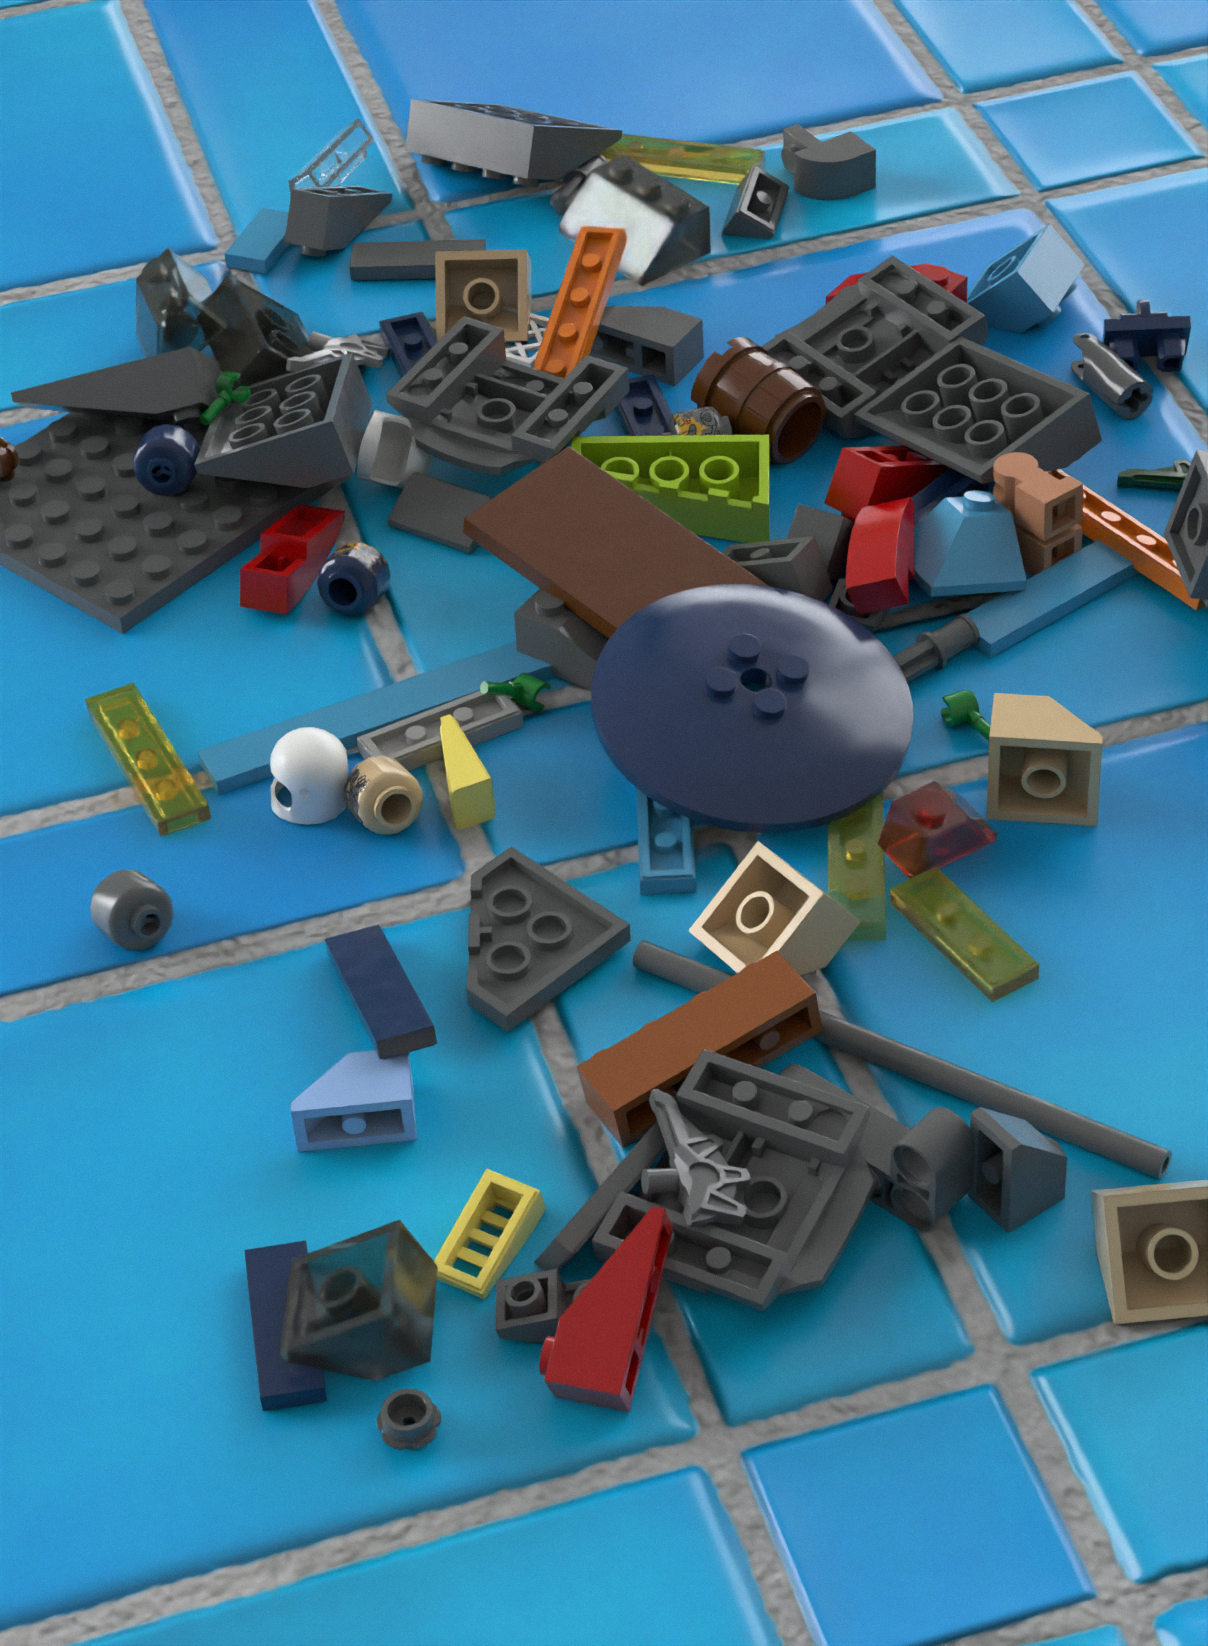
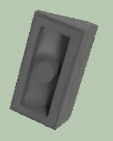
(756, 205)
(436, 511)

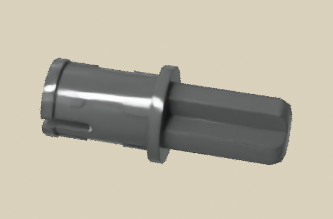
(572, 183)
(936, 648)

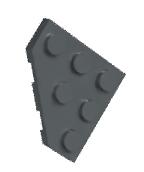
(531, 938)

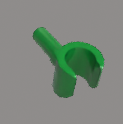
(225, 396)
(521, 690)
(964, 708)

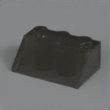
(660, 220)
(258, 334)

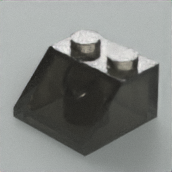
(175, 307)
(362, 1305)

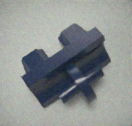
(1148, 336)

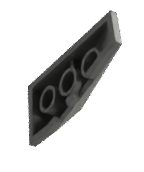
(158, 387)

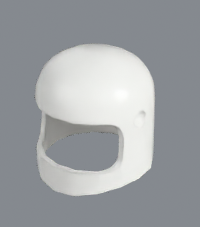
(390, 452)
(314, 771)

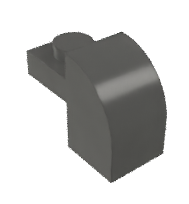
(828, 168)

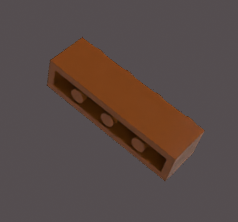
(744, 1018)

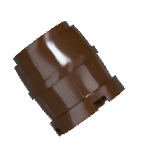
(762, 398)

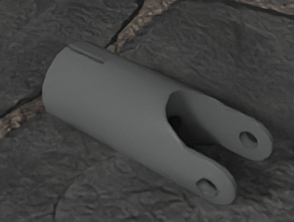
(1111, 378)

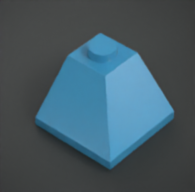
(968, 548)

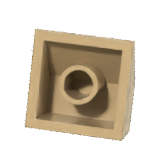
(480, 285)
(1042, 763)
(773, 909)
(1153, 1250)

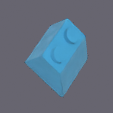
(1027, 283)

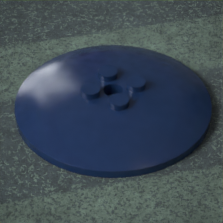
(742, 759)

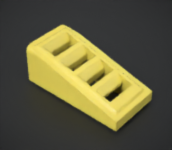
(466, 776)
(490, 1192)

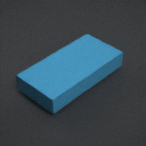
(259, 243)

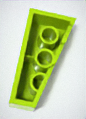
(702, 481)

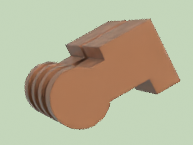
(1042, 510)

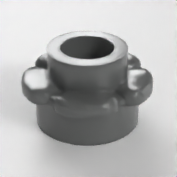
(408, 1407)

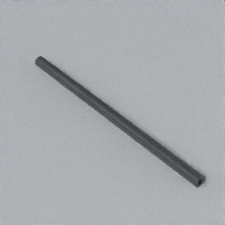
(936, 1072)

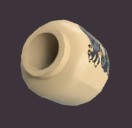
(383, 795)

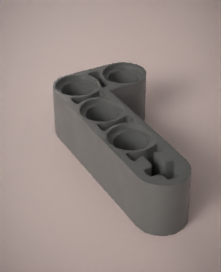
(914, 1170)

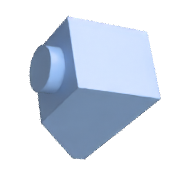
(357, 1104)

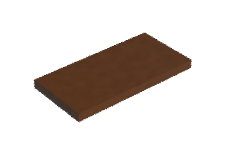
(595, 542)

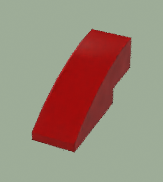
(881, 556)
(289, 558)

